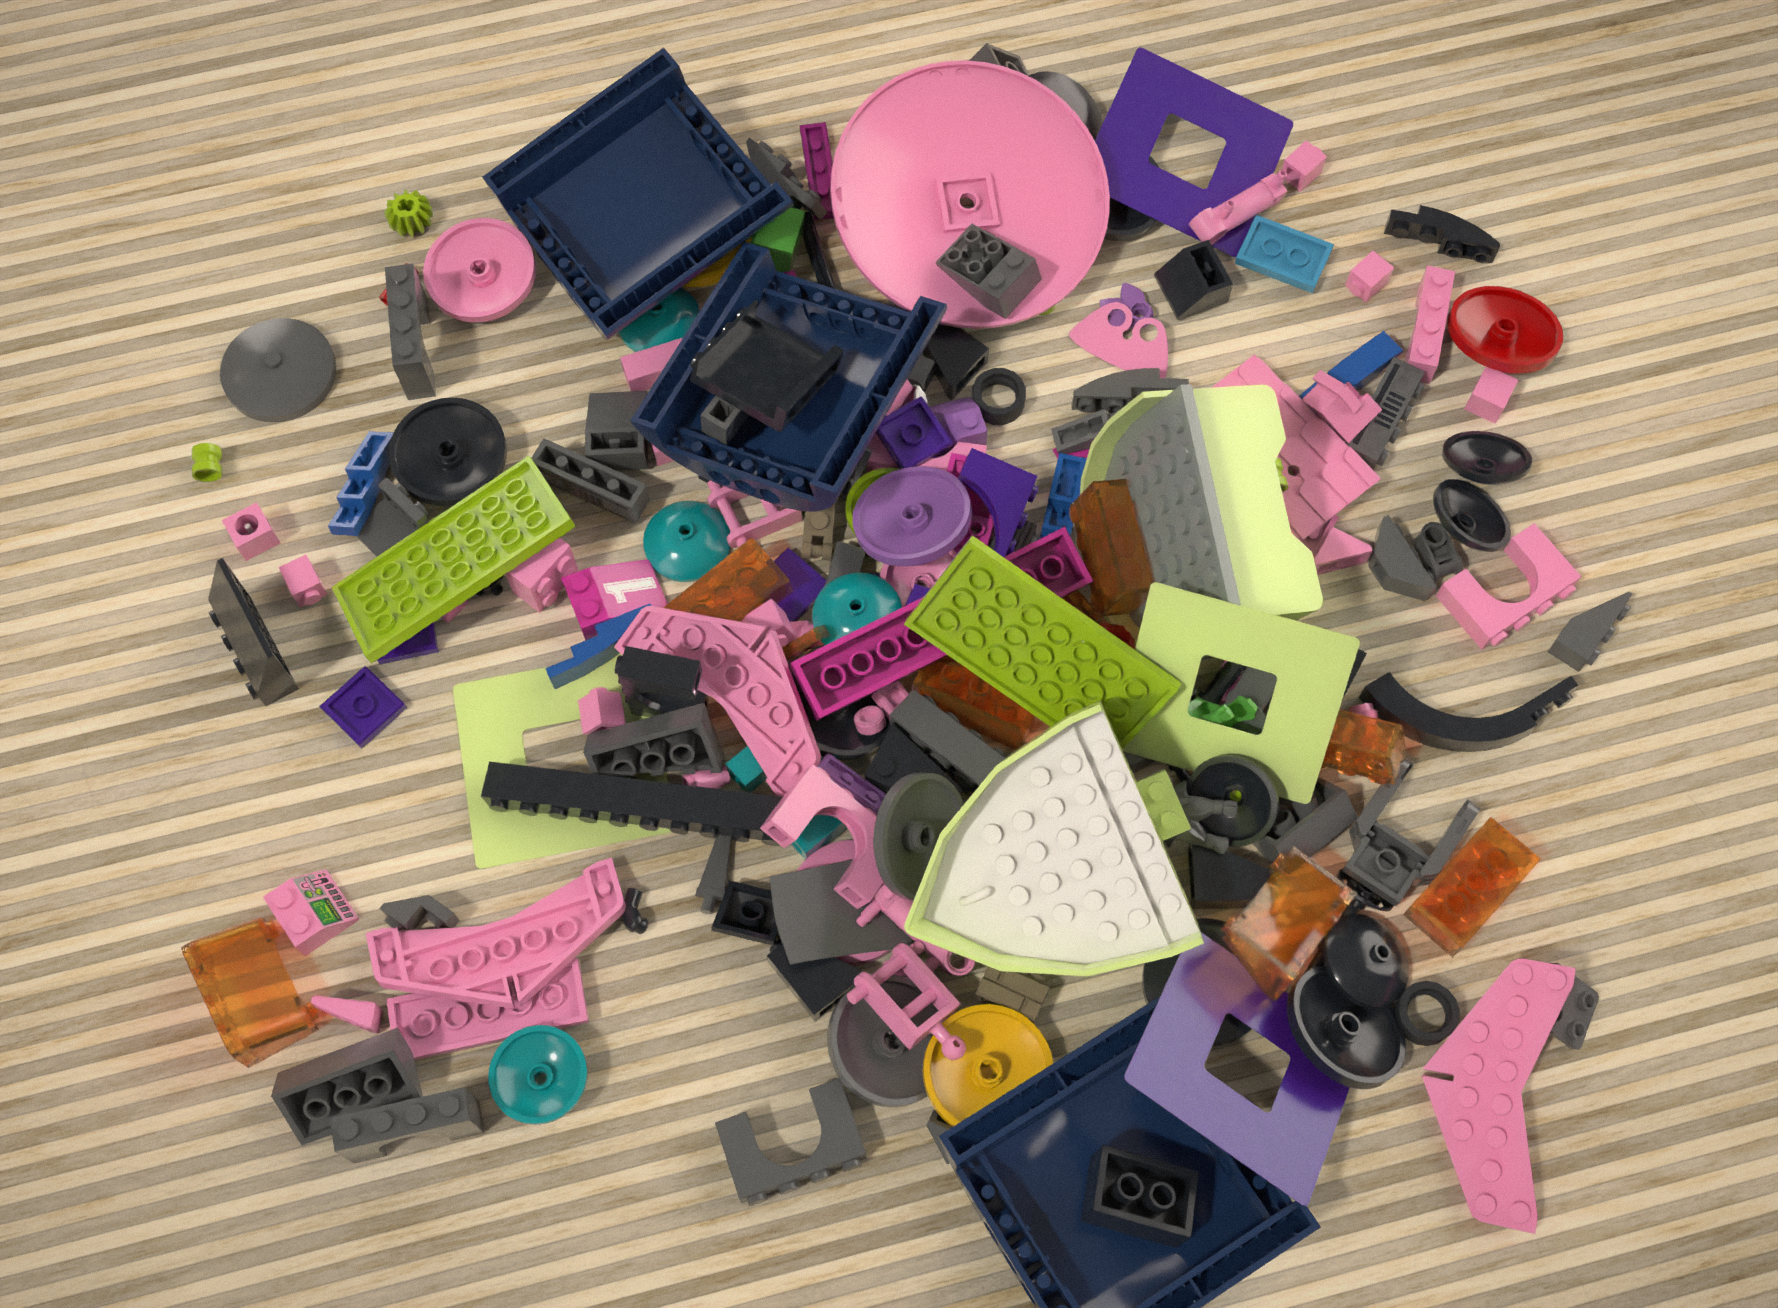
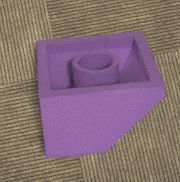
(961, 422)

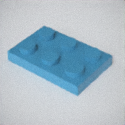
(1284, 254)

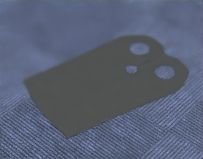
(820, 922)

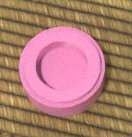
(869, 720)

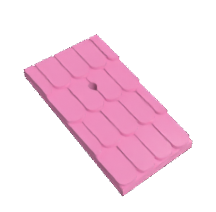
(1323, 467)

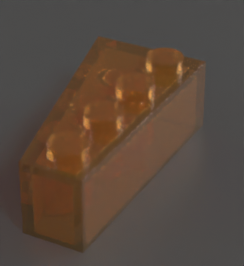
(974, 702)

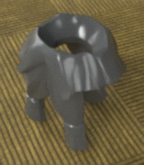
(1197, 809)

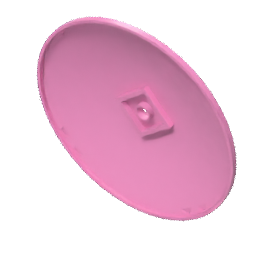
(976, 136)

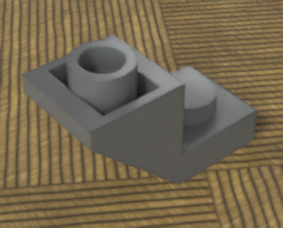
(845, 560)
(411, 911)

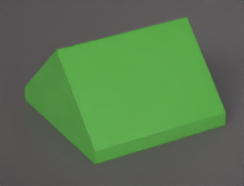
(782, 238)

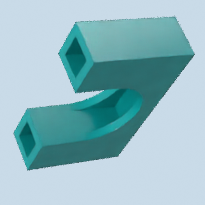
(821, 828)

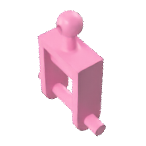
(776, 520)
(898, 1019)

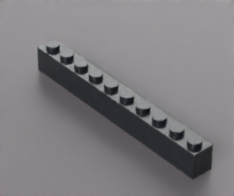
(628, 802)

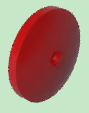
(1505, 329)

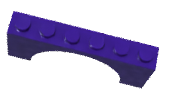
(1004, 493)

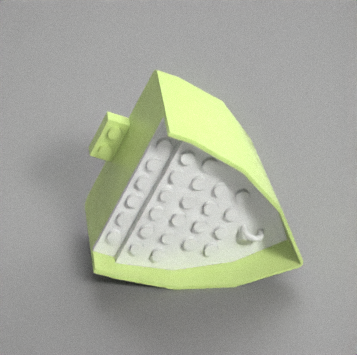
(1060, 861)

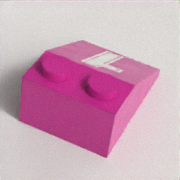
(611, 591)

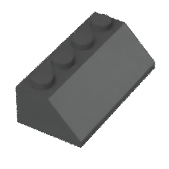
(346, 1082)

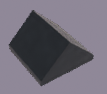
(747, 914)

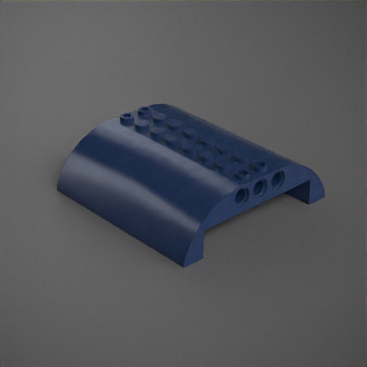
(634, 195)
(823, 444)
(1028, 1173)

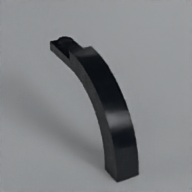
(1457, 732)

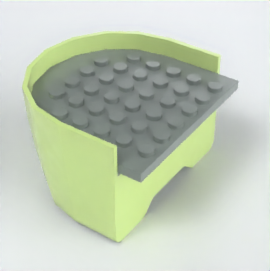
(1208, 497)

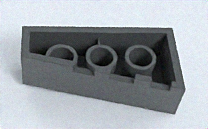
(946, 740)
(656, 745)

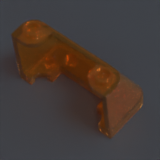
(1286, 921)
(249, 991)

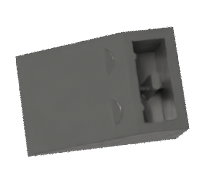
(990, 270)
(610, 434)

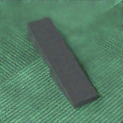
(1079, 433)

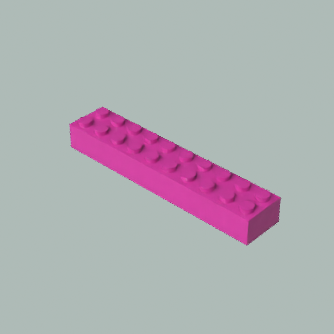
(890, 650)

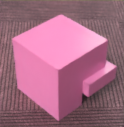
(1340, 406)

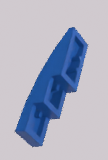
(1364, 362)
(361, 489)
(1063, 493)
(592, 652)

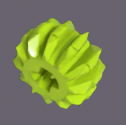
(408, 213)

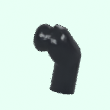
(631, 917)

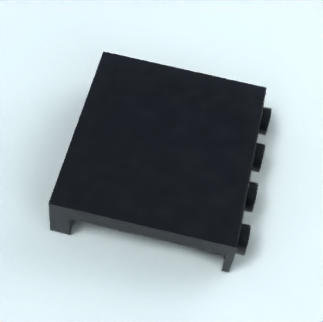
(763, 369)

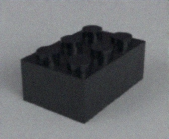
(1139, 1196)

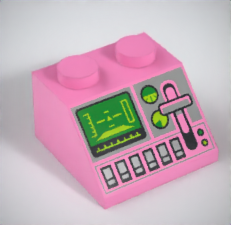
(311, 910)

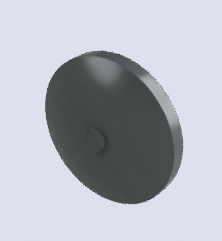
(278, 370)
(909, 828)
(871, 1056)

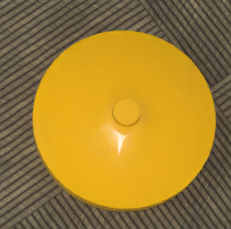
(998, 1056)

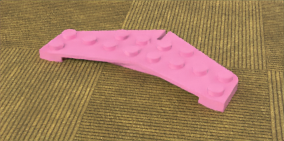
(748, 683)
(524, 948)
(1483, 1104)

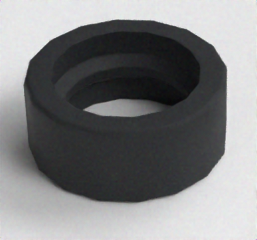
(1003, 377)
(1446, 1000)

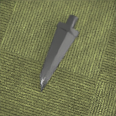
(715, 874)

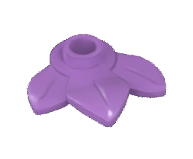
(1134, 300)

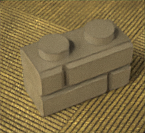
(1013, 991)

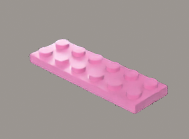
(449, 1025)

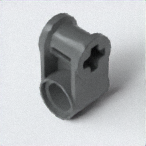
(1437, 557)

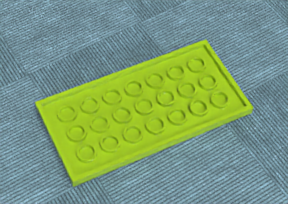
(451, 558)
(1036, 644)

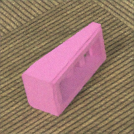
(358, 1013)

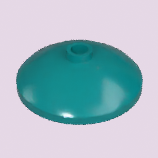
(662, 326)
(690, 555)
(835, 601)
(523, 1058)

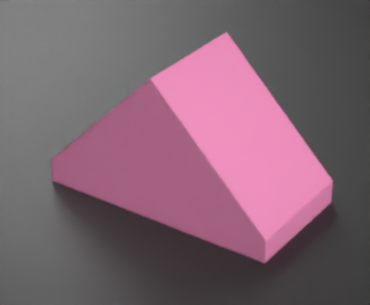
(1341, 552)

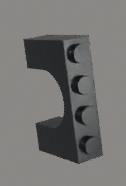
(658, 681)

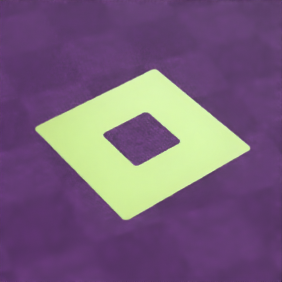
(1310, 685)
(490, 728)

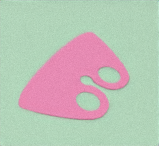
(1107, 341)

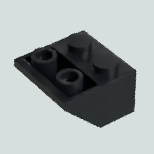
(1194, 280)

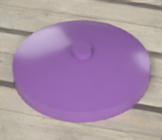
(912, 516)

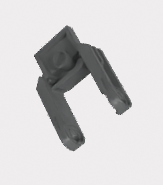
(1391, 862)

